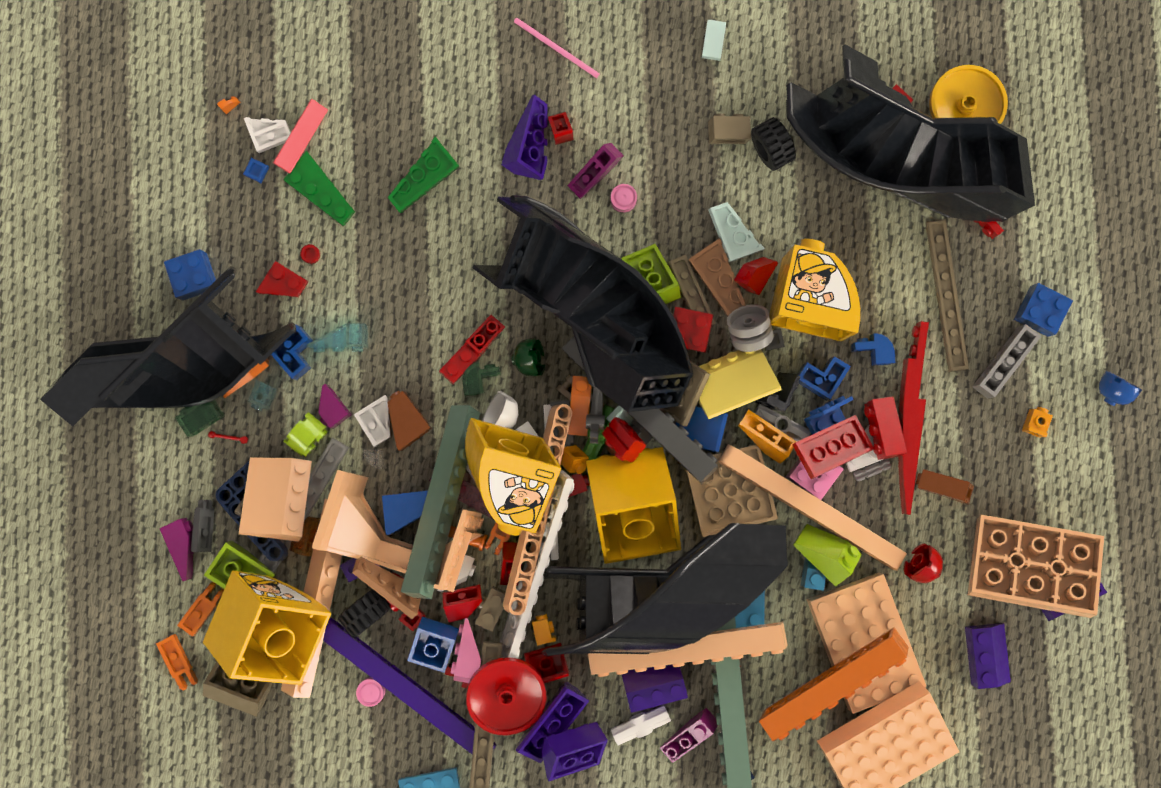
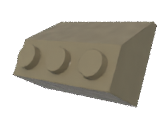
(237, 693)

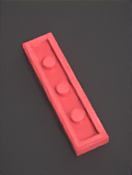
(300, 136)

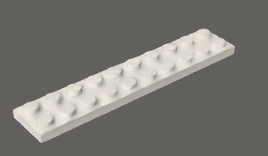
(515, 625)

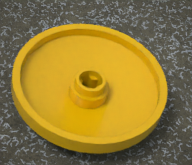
(968, 93)

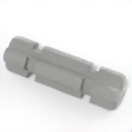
(872, 470)

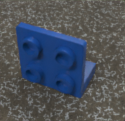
(826, 415)

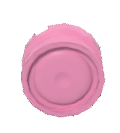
(623, 198)
(370, 692)

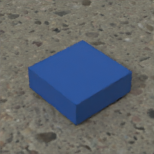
(256, 170)

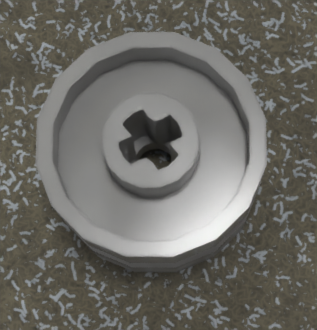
(750, 328)

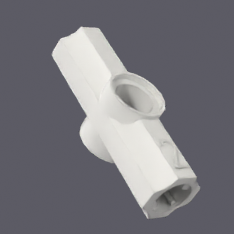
(640, 725)

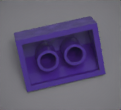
(987, 655)
(654, 687)
(573, 750)

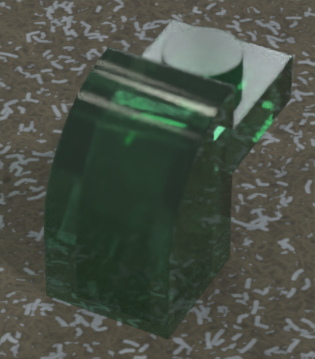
(474, 376)

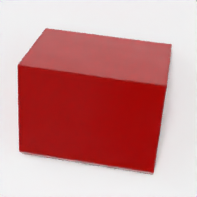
(549, 667)

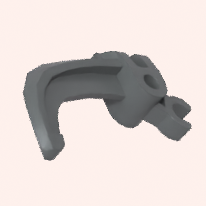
(596, 419)

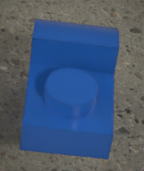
(880, 346)

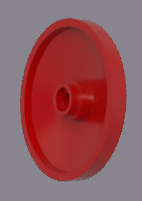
(506, 696)

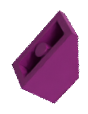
(331, 408)

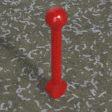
(243, 440)

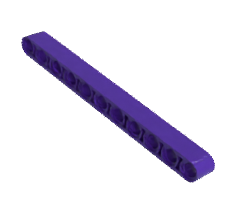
(400, 685)

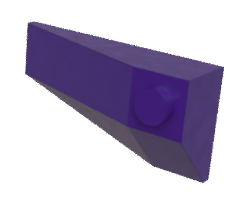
(526, 147)

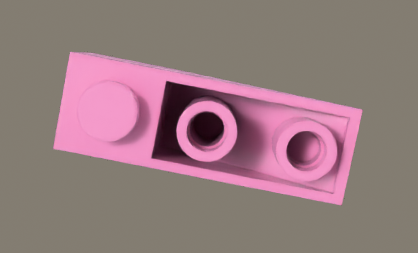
(468, 656)

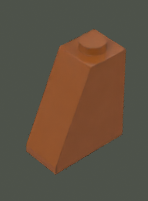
(406, 420)
(945, 486)

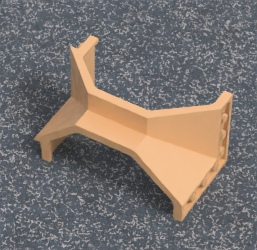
(354, 531)

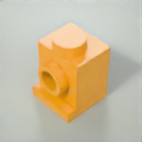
(1031, 423)
(574, 459)
(543, 630)

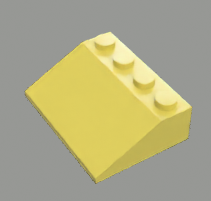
(736, 381)

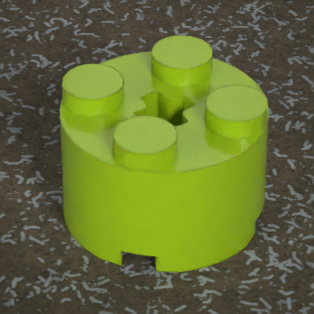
(305, 434)

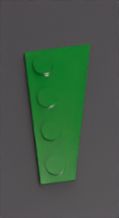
(427, 172)
(317, 187)

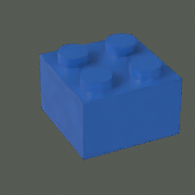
(190, 274)
(1043, 309)
(433, 644)

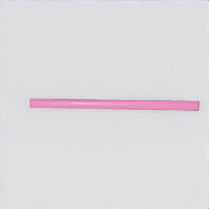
(557, 48)

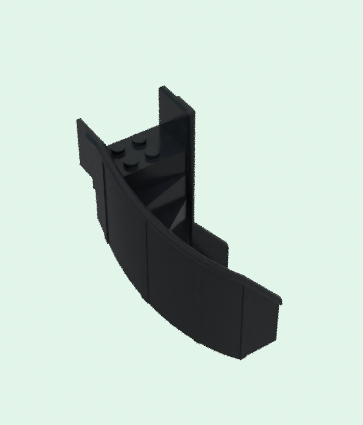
(942, 164)
(616, 316)
(183, 367)
(675, 605)

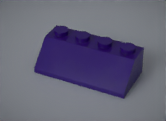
(555, 719)

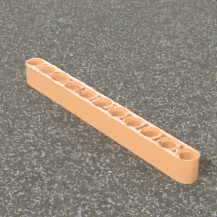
(812, 507)
(535, 539)

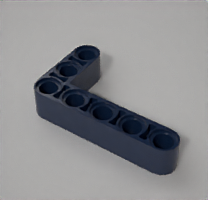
(231, 504)

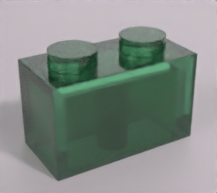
(199, 417)

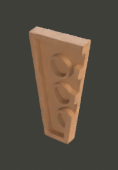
(715, 272)
(386, 585)

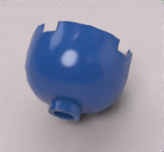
(1117, 389)

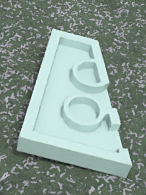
(734, 236)

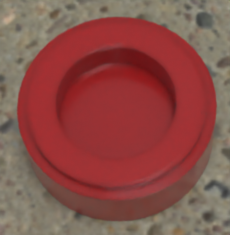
(310, 254)

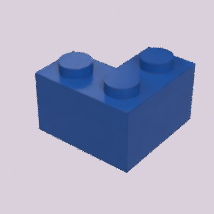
(289, 354)
(823, 382)

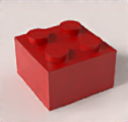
(694, 328)

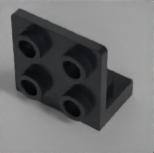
(781, 399)

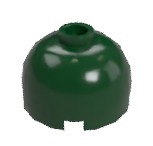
(528, 357)

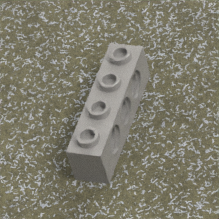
(1006, 361)

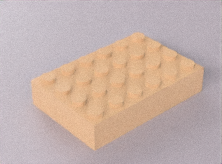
(1036, 566)
(853, 618)
(890, 742)

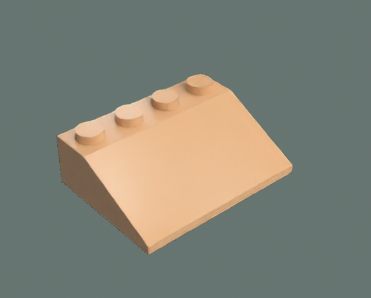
(275, 498)

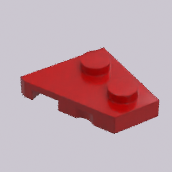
(282, 282)

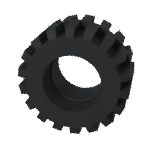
(773, 144)
(363, 613)

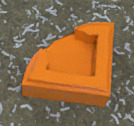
(227, 106)

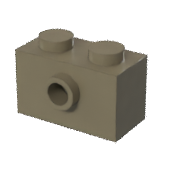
(729, 129)
(491, 609)

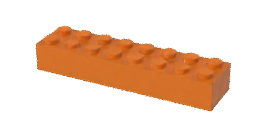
(834, 684)

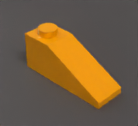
(767, 437)

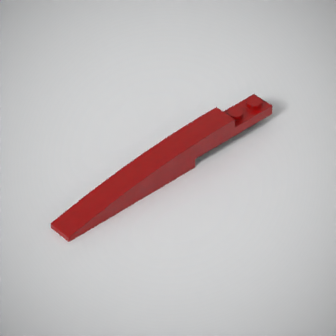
(911, 414)

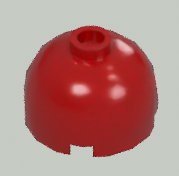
(924, 565)

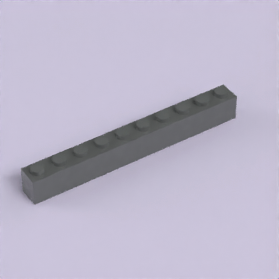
(665, 432)

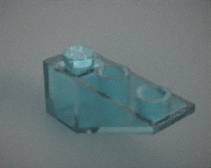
(345, 337)

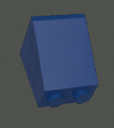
(706, 431)
(402, 510)

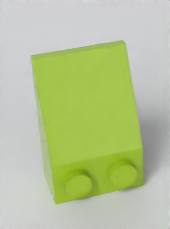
(656, 271)
(828, 553)
(234, 558)

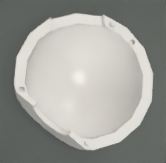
(502, 411)

